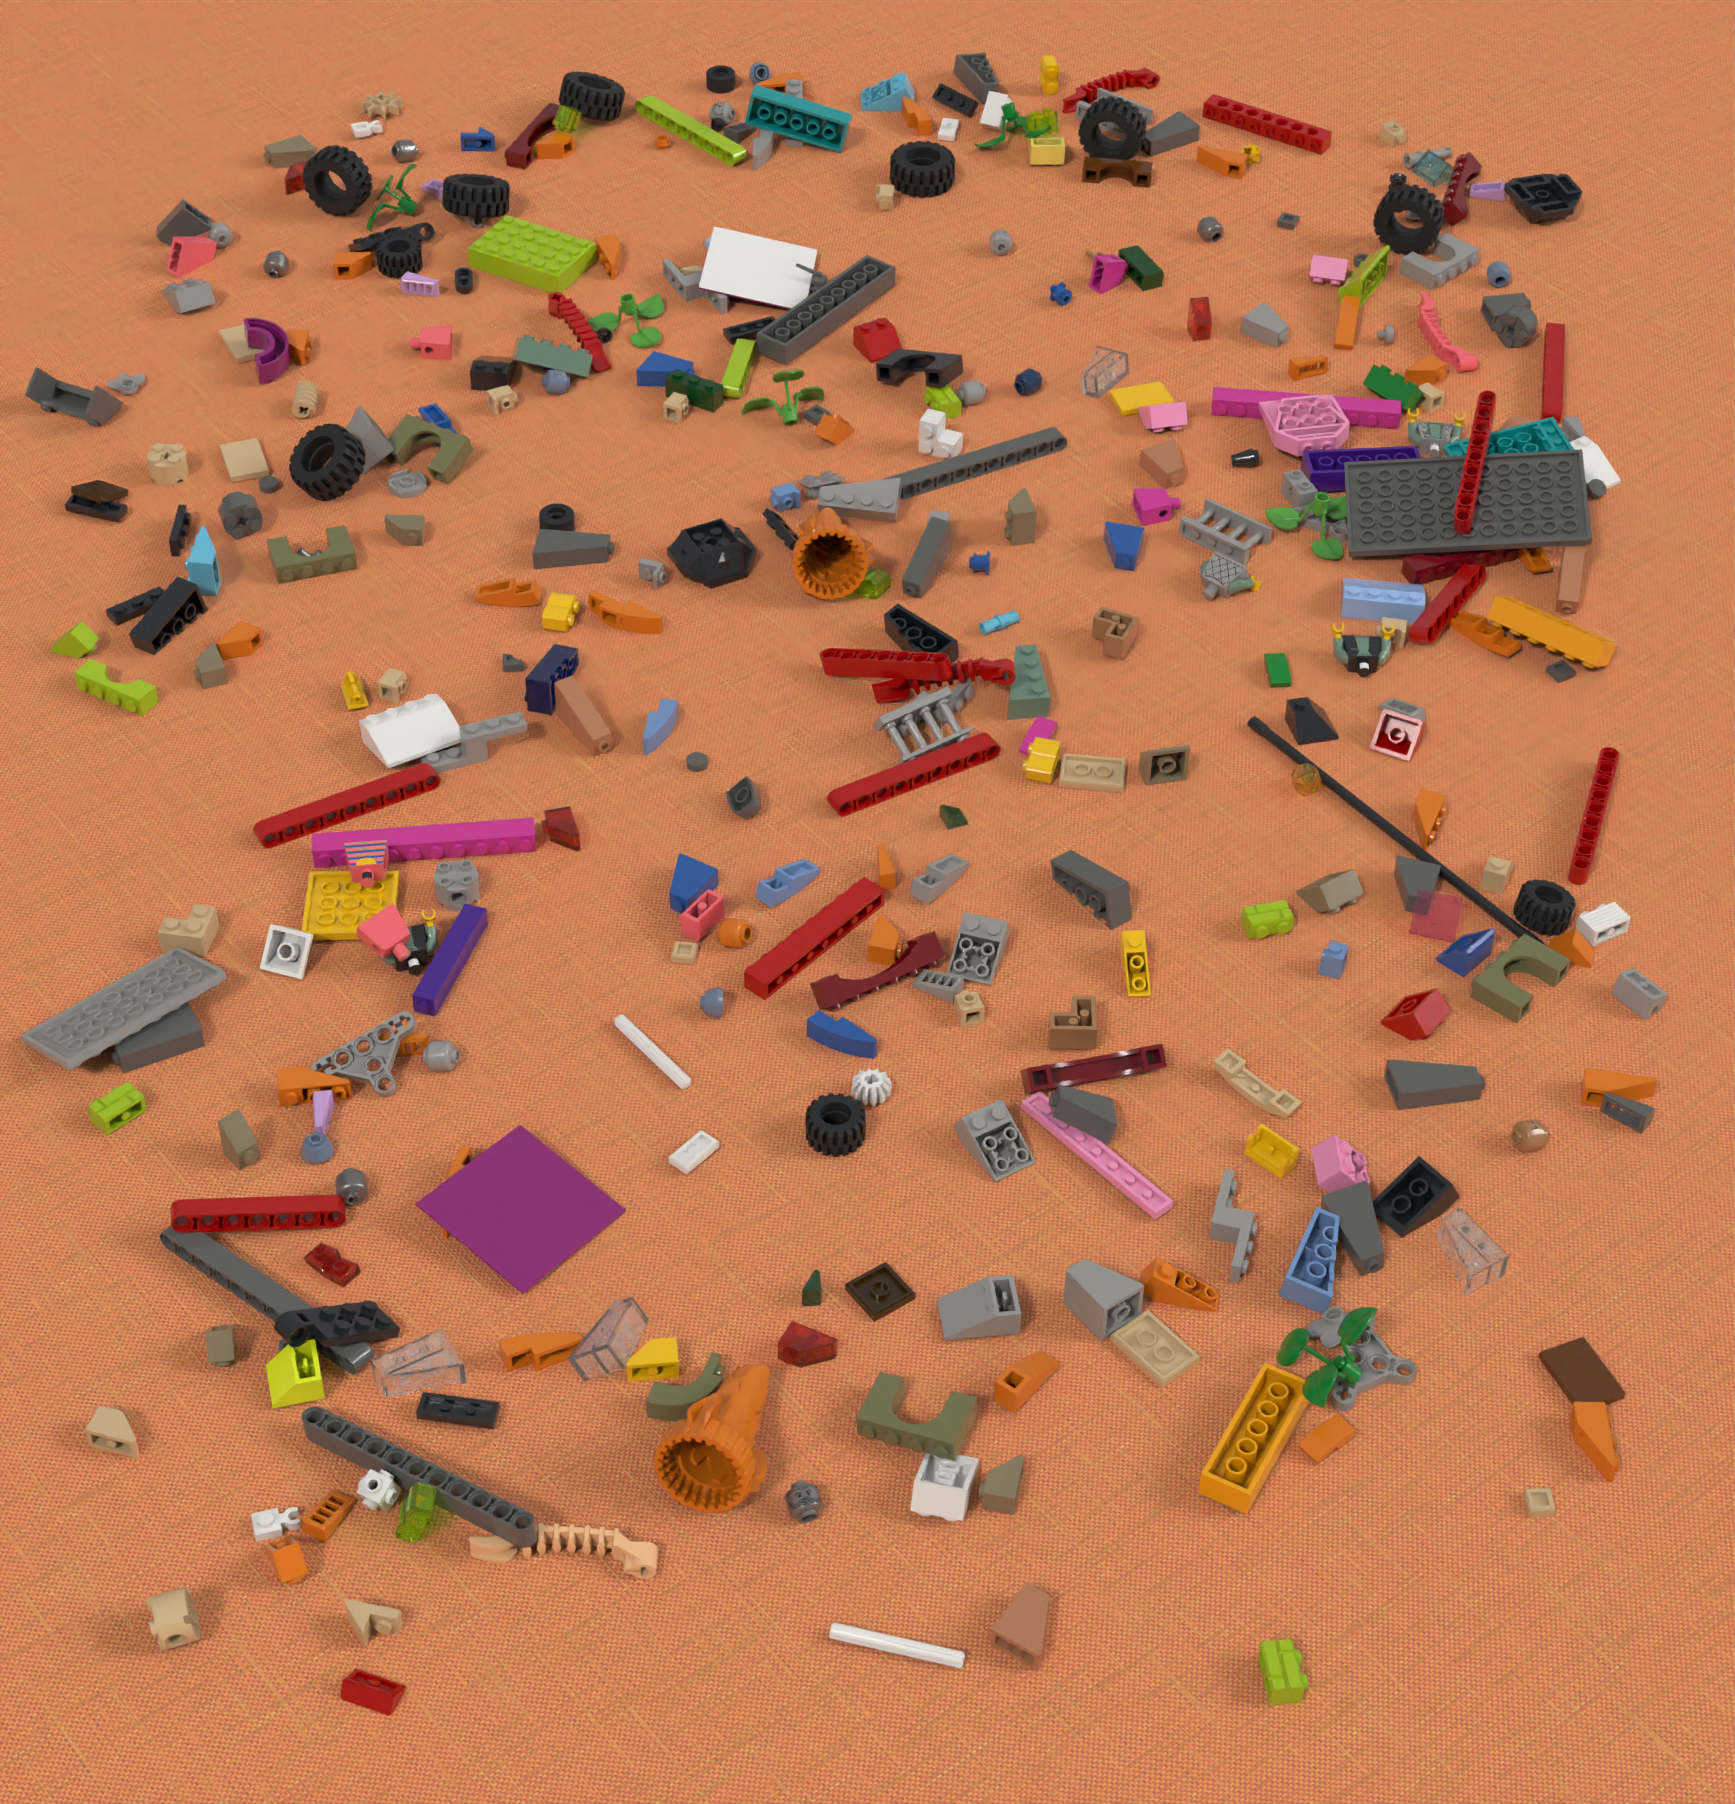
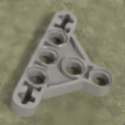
(1314, 522)
(379, 1050)
(1369, 1352)

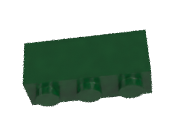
(1141, 268)
(699, 391)

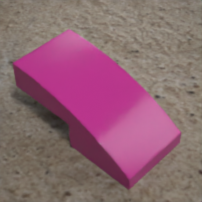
(1040, 728)

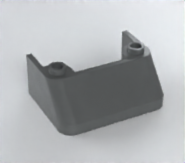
(69, 399)

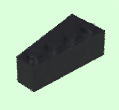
(168, 616)
(918, 635)

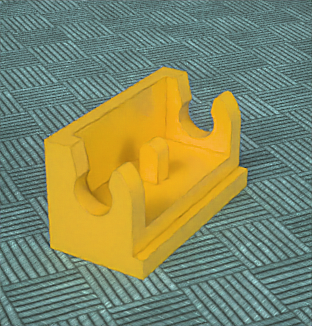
(1272, 1151)

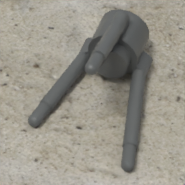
(817, 280)

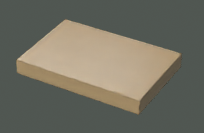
(237, 345)
(244, 460)
(1092, 773)
(1155, 1348)

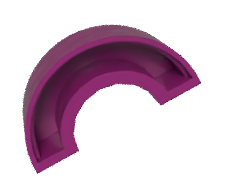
(275, 342)

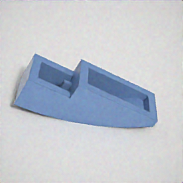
(659, 725)
(786, 882)

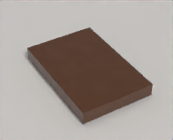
(1581, 1373)

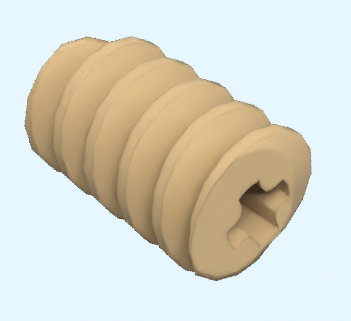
(305, 400)

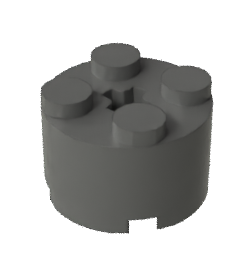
(1516, 326)
(240, 515)

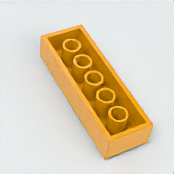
(1552, 631)
(1254, 1439)

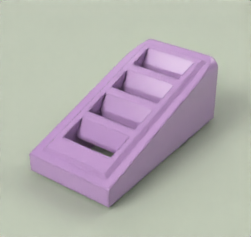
(434, 188)
(1489, 191)
(409, 286)
(323, 1109)

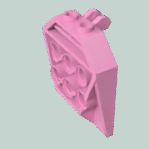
(1305, 423)

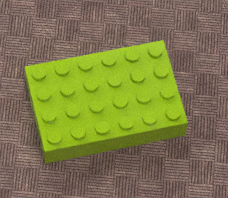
(532, 254)

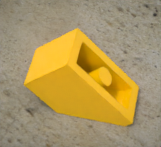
(654, 1361)

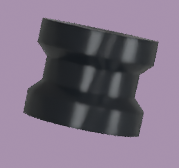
(1397, 179)

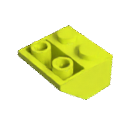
(295, 1375)

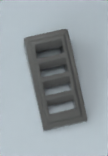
(739, 131)
(1635, 1114)

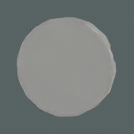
(407, 484)

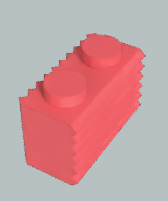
(702, 915)

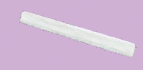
(652, 1051)
(897, 1645)

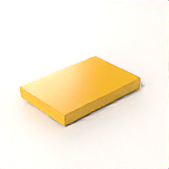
(1130, 398)

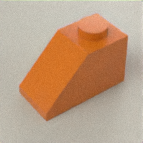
(1426, 370)
(884, 943)
(286, 1560)

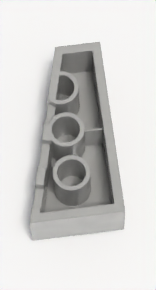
(863, 500)

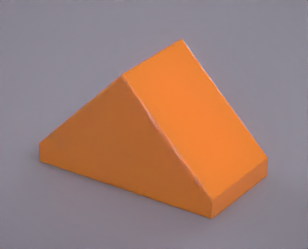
(1574, 947)

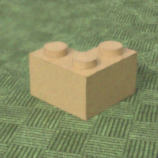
(191, 934)

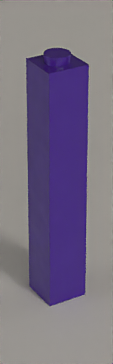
(449, 960)

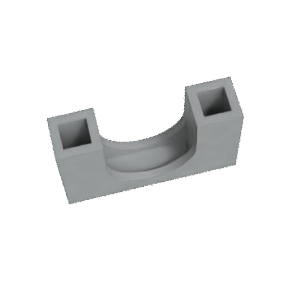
(1432, 274)

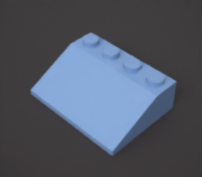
(1381, 599)

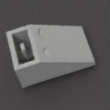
(189, 295)
(979, 948)
(994, 1141)
(981, 1309)

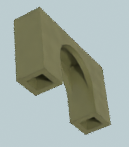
(415, 432)
(291, 566)
(1522, 956)
(938, 1437)

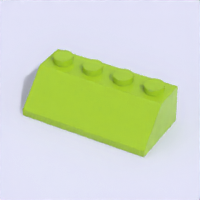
(1367, 276)

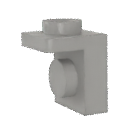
(652, 571)

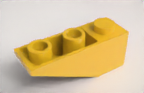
(1134, 963)

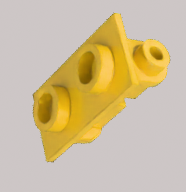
(353, 691)

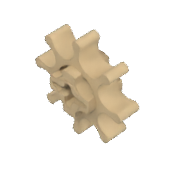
(381, 104)

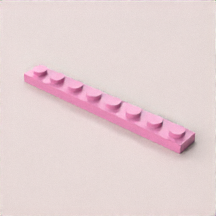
(1100, 1158)

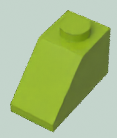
(76, 642)

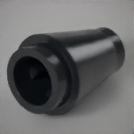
(1247, 458)

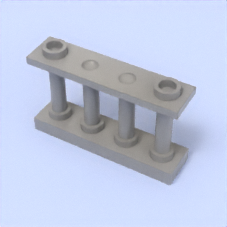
(1081, 108)
(1225, 544)
(922, 707)

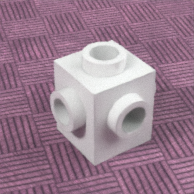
(378, 1490)

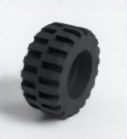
(593, 95)
(1117, 112)
(922, 169)
(326, 192)
(476, 195)
(1413, 200)
(339, 473)

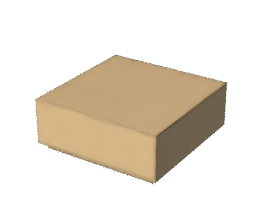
(684, 952)
(1539, 1502)

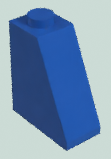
(658, 367)
(1123, 544)
(690, 882)

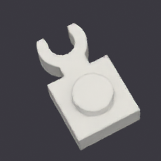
(366, 129)
(270, 1523)

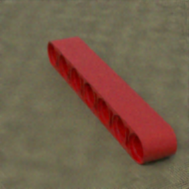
(1447, 603)
(886, 664)
(257, 1213)

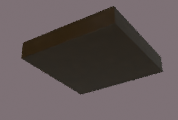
(99, 491)
(880, 1291)

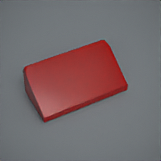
(371, 1691)

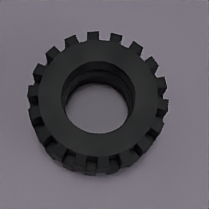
(398, 256)
(1544, 907)
(835, 1124)

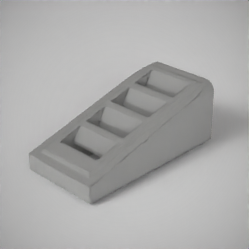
(1572, 428)
(1404, 708)
(951, 984)

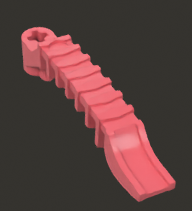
(1448, 353)

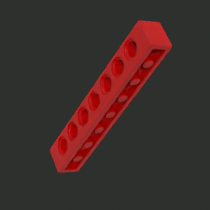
(1267, 124)

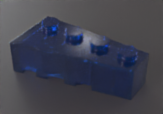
(554, 666)

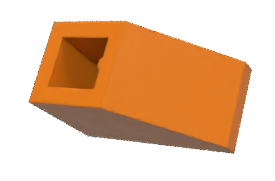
(555, 146)
(351, 264)
(299, 345)
(833, 429)
(240, 641)

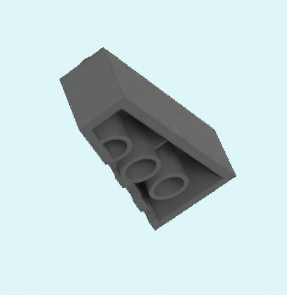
(976, 74)
(1094, 887)

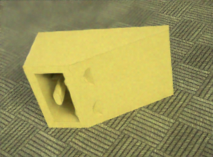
(1046, 150)

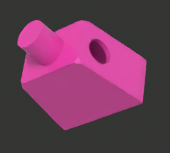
(1107, 272)
(1153, 505)

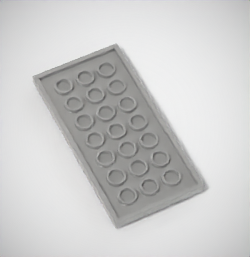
(123, 1008)

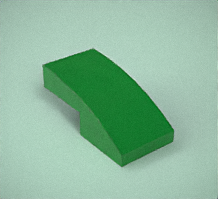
(1277, 670)

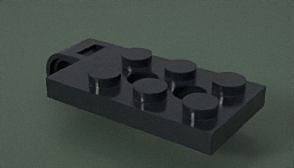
(373, 239)
(336, 1324)

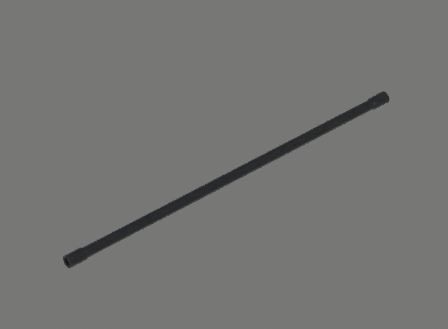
(1496, 913)

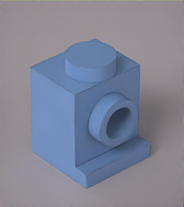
(785, 497)
(1333, 960)

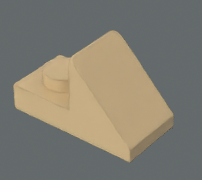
(369, 1617)

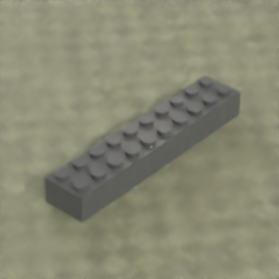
(825, 309)

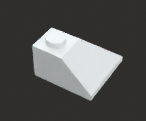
(286, 951)

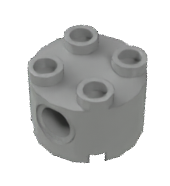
(456, 884)

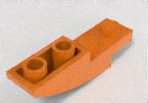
(624, 617)

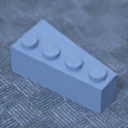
(1312, 1268)

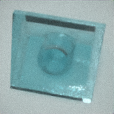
(1433, 169)

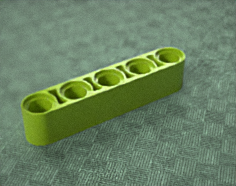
(738, 368)

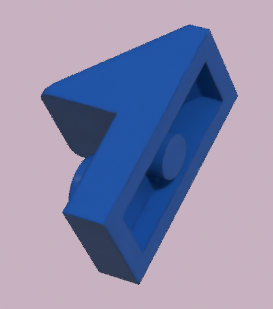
(480, 141)

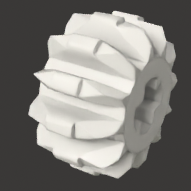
(871, 1087)

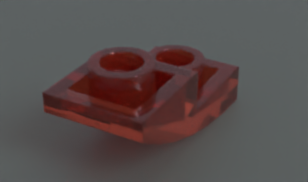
(331, 1265)

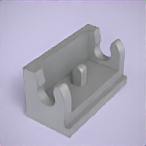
(1639, 993)

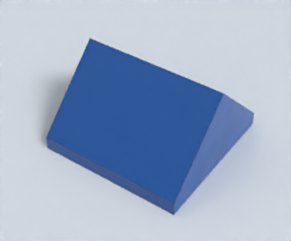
(1467, 952)

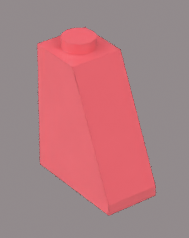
(190, 254)

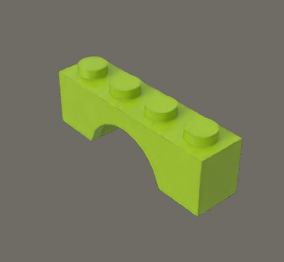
(134, 696)

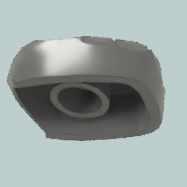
(744, 798)

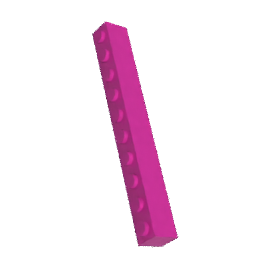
(1359, 411)
(432, 841)

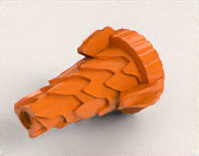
(830, 556)
(710, 1455)

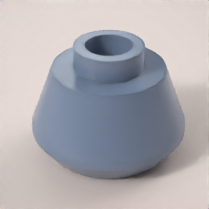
(759, 72)
(712, 1002)
(317, 1148)

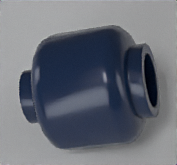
(1028, 382)

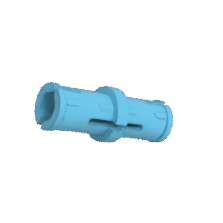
(999, 622)

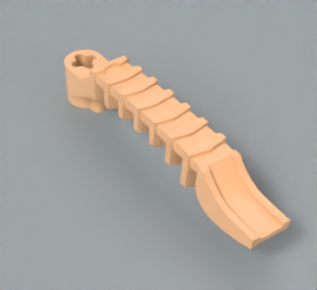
(638, 1557)

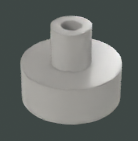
(1387, 334)

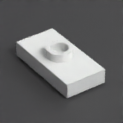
(948, 129)
(693, 1152)

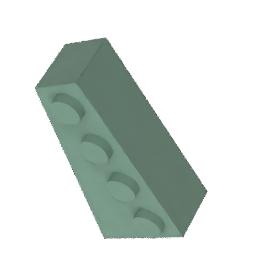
(551, 356)
(1029, 691)

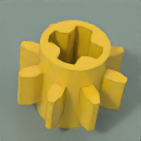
(1253, 153)

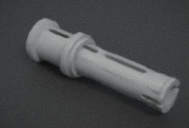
(1411, 160)

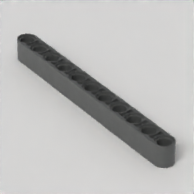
(980, 462)
(255, 1289)
(452, 1491)

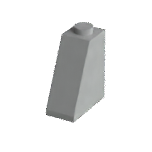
(1265, 326)

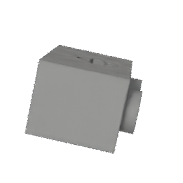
(1297, 488)

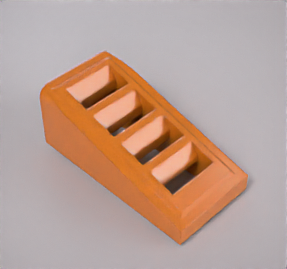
(1296, 365)
(886, 870)
(408, 1049)
(323, 1531)

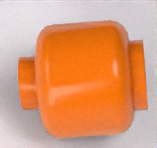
(734, 933)

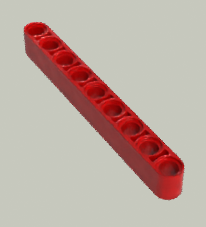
(1553, 371)
(1474, 462)
(913, 774)
(346, 805)
(1593, 816)

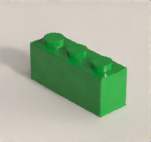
(1393, 386)

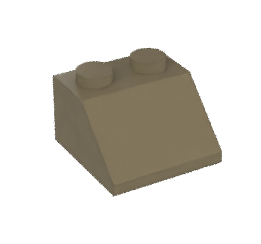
(1020, 519)
(1164, 765)
(1332, 891)

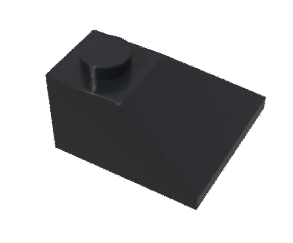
(1308, 722)

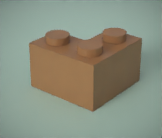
(1116, 630)
(1074, 1028)

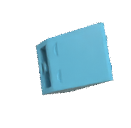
(887, 94)
(203, 564)

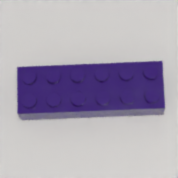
(1326, 467)

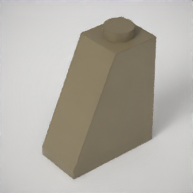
(289, 152)

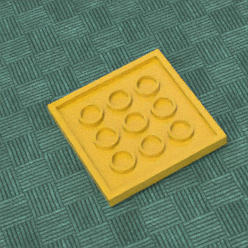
(338, 905)

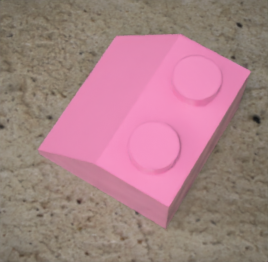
(1328, 270)
(1164, 415)

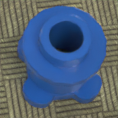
(1060, 294)
(980, 562)

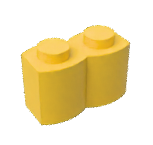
(1049, 75)
(560, 612)
(1042, 760)

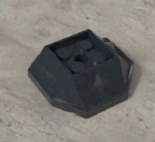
(1544, 196)
(713, 553)

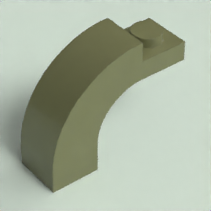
(672, 1402)

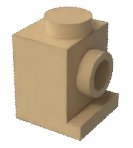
(1392, 133)
(885, 197)
(501, 399)
(1431, 399)
(675, 407)
(1399, 632)
(392, 685)
(966, 1003)

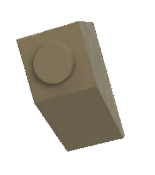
(406, 528)
(210, 668)
(238, 1140)
(221, 1344)
(1002, 1486)

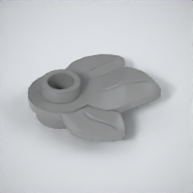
(126, 384)
(1328, 1327)

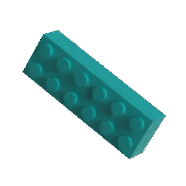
(798, 118)

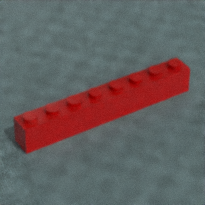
(813, 938)

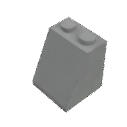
(371, 436)
(1101, 1297)

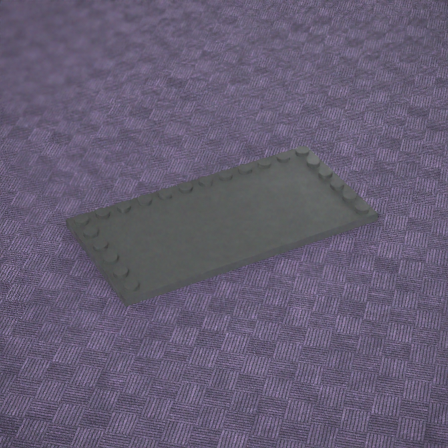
(1520, 504)

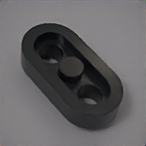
(463, 280)

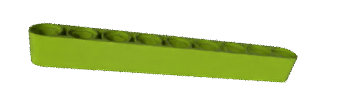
(691, 130)

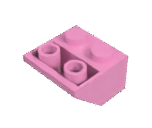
(1338, 1165)

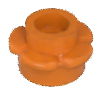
(662, 141)

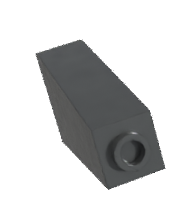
(1170, 134)
(570, 548)
(928, 557)
(168, 1037)
(1431, 1084)
(1357, 1226)

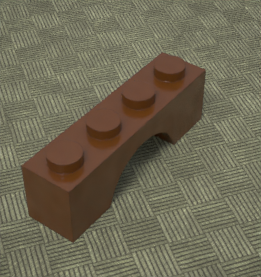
(1099, 169)

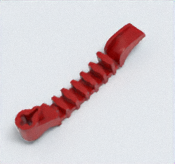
(1130, 78)
(565, 309)
(996, 671)

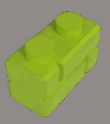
(943, 400)
(1267, 919)
(117, 1108)
(1281, 1672)

